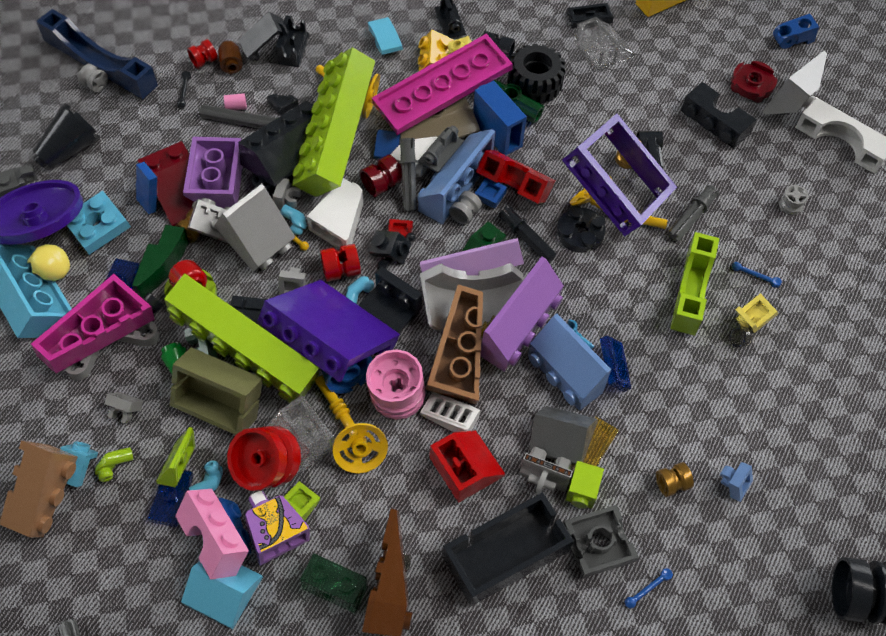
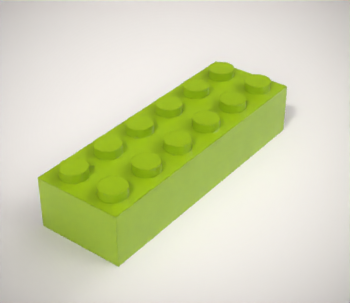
(333, 123)
(240, 338)

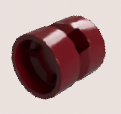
(380, 176)

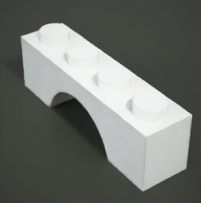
(825, 120)

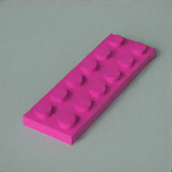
(441, 84)

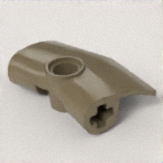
(456, 114)

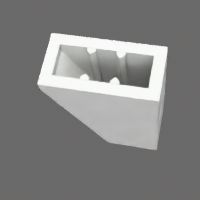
(337, 214)

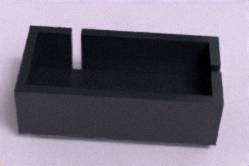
(506, 549)

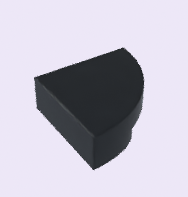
(282, 103)

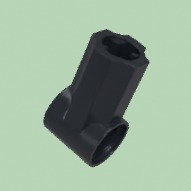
(653, 143)

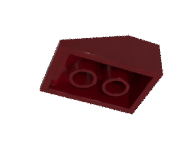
(171, 169)

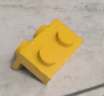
(432, 48)

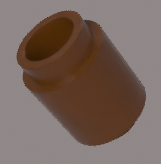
(230, 57)

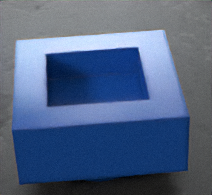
(491, 192)

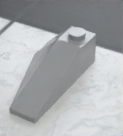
(799, 88)

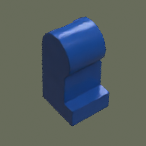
(796, 31)

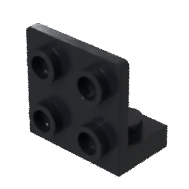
(392, 300)

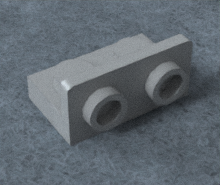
(204, 218)

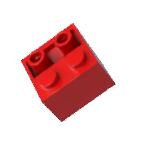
(465, 463)

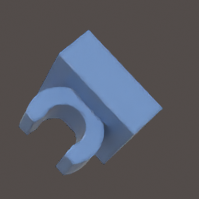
(737, 480)

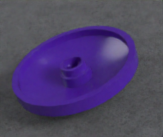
(38, 210)

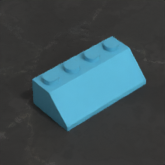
(25, 298)

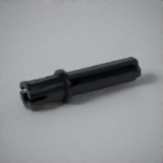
(527, 234)

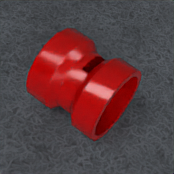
(201, 54)

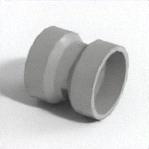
(465, 207)

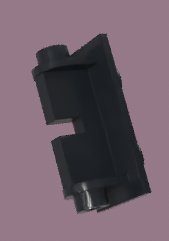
(449, 19)

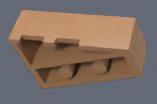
(37, 488)

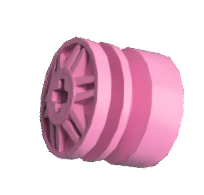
(391, 372)

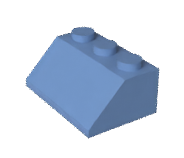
(569, 363)

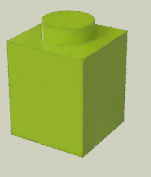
(584, 485)

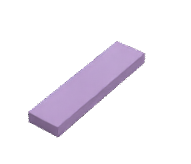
(480, 258)

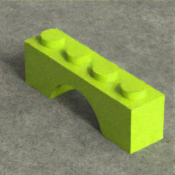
(691, 295)

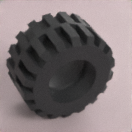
(537, 72)

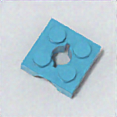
(94, 210)

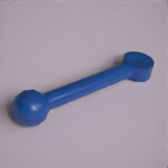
(775, 282)
(665, 575)

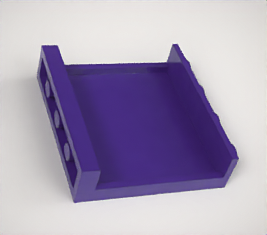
(326, 327)

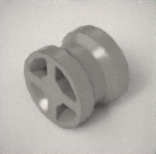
(92, 77)
(793, 199)

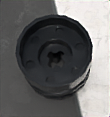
(859, 590)

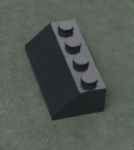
(275, 148)

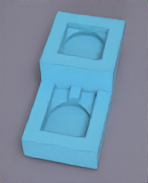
(385, 35)

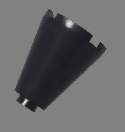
(63, 138)

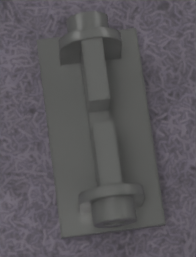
(442, 149)

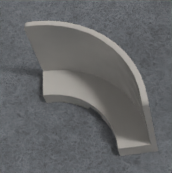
(441, 283)

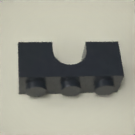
(729, 127)

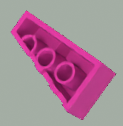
(93, 324)

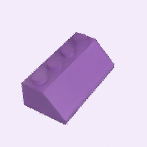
(521, 316)

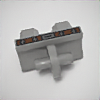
(545, 473)

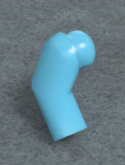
(296, 217)
(361, 284)
(211, 478)

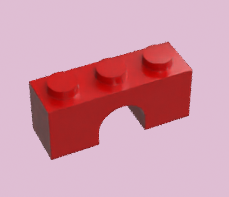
(513, 173)

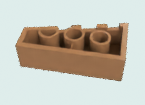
(458, 355)

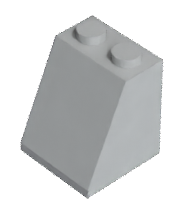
(256, 229)

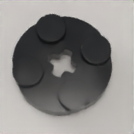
(584, 218)

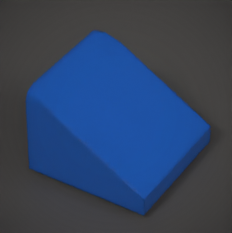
(385, 143)

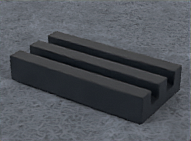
(600, 11)

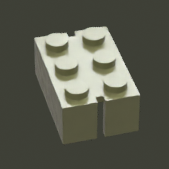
(215, 391)

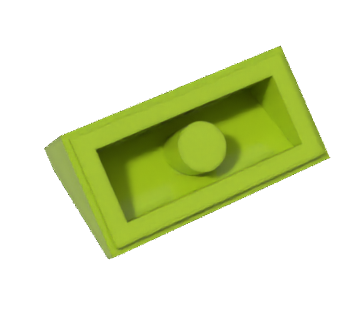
(177, 459)

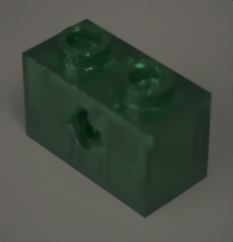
(334, 583)

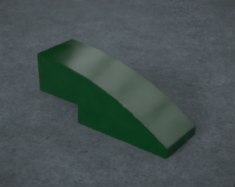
(160, 259)

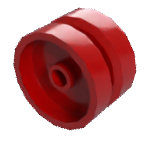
(263, 457)

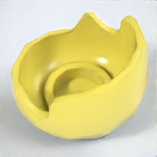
(49, 262)

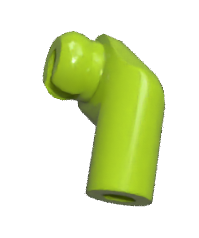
(109, 461)

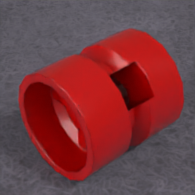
(331, 262)

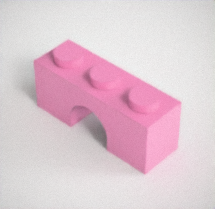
(222, 545)

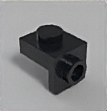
(390, 245)

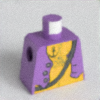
(274, 527)

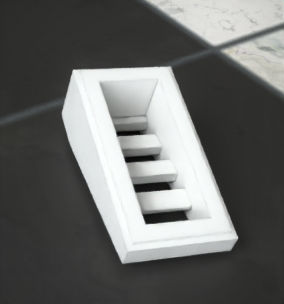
(445, 421)

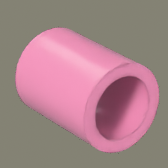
(235, 102)

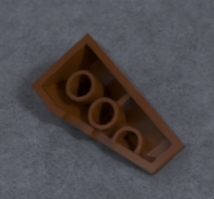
(389, 600)

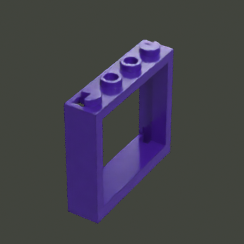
(603, 188)

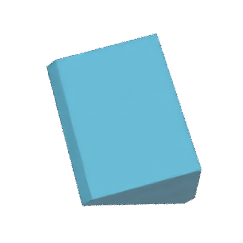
(222, 597)

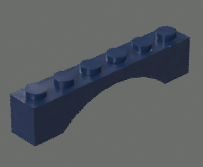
(126, 72)

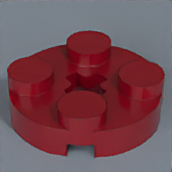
(752, 90)

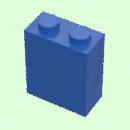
(498, 112)

